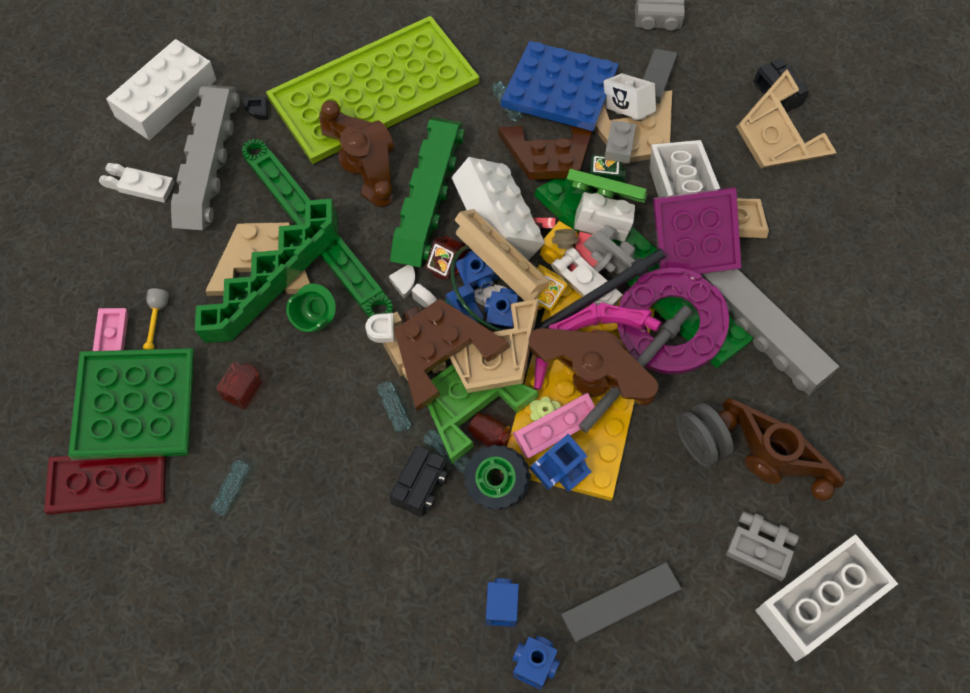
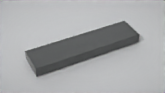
(620, 602)

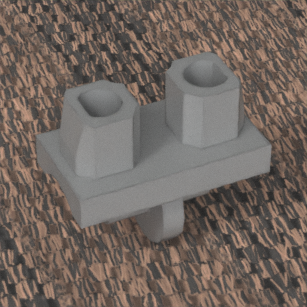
(607, 252)

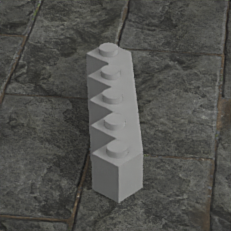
(204, 157)

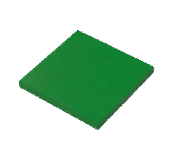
(132, 404)

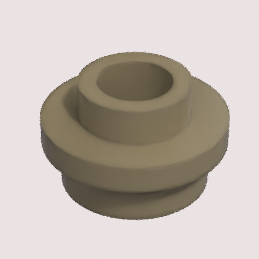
(565, 238)

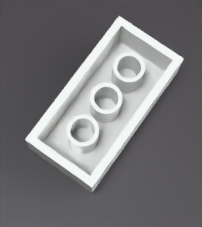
(161, 89)
(681, 168)
(498, 200)
(826, 597)

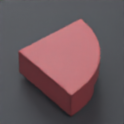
(545, 222)

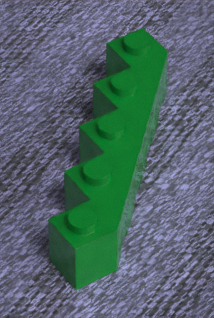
(427, 192)
(270, 274)

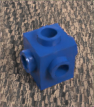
(475, 271)
(495, 311)
(535, 673)

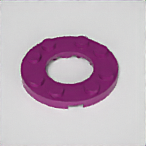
(705, 299)

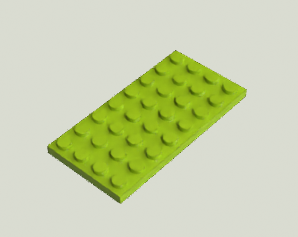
(374, 83)

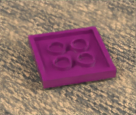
(699, 230)

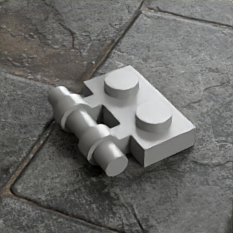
(759, 552)

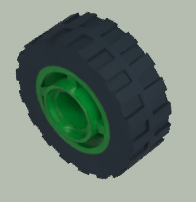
(479, 477)

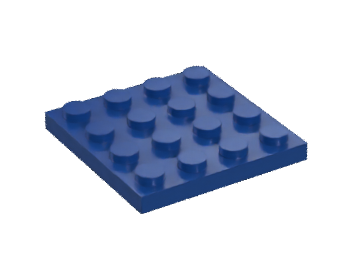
(559, 85)

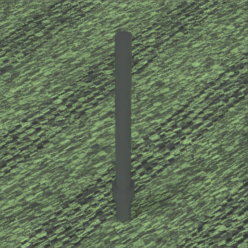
(668, 330)

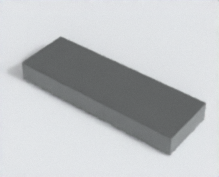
(660, 70)

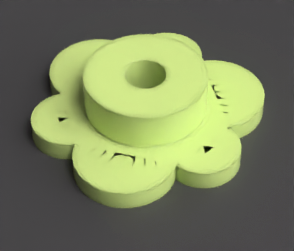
(544, 404)

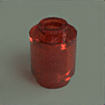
(489, 430)

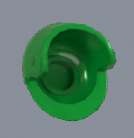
(311, 308)

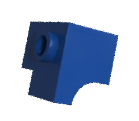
(562, 463)

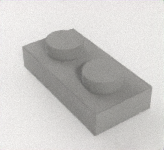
(620, 141)

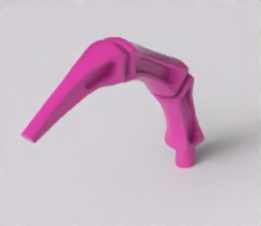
(593, 316)

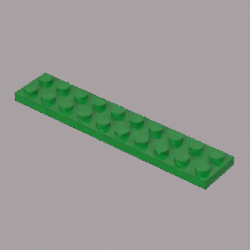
(563, 202)

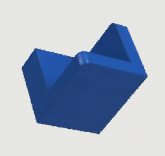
(468, 296)

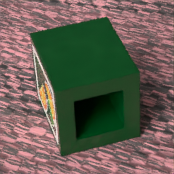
(606, 169)

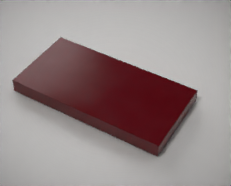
(103, 483)

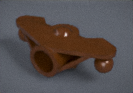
(362, 150)
(597, 362)
(770, 465)

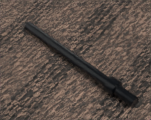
(638, 267)

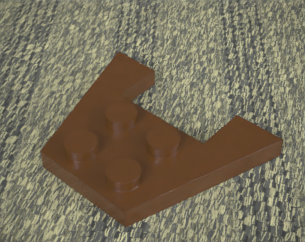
(547, 157)
(435, 337)

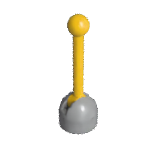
(156, 300)

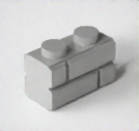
(659, 14)

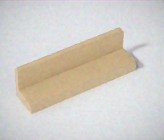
(500, 255)

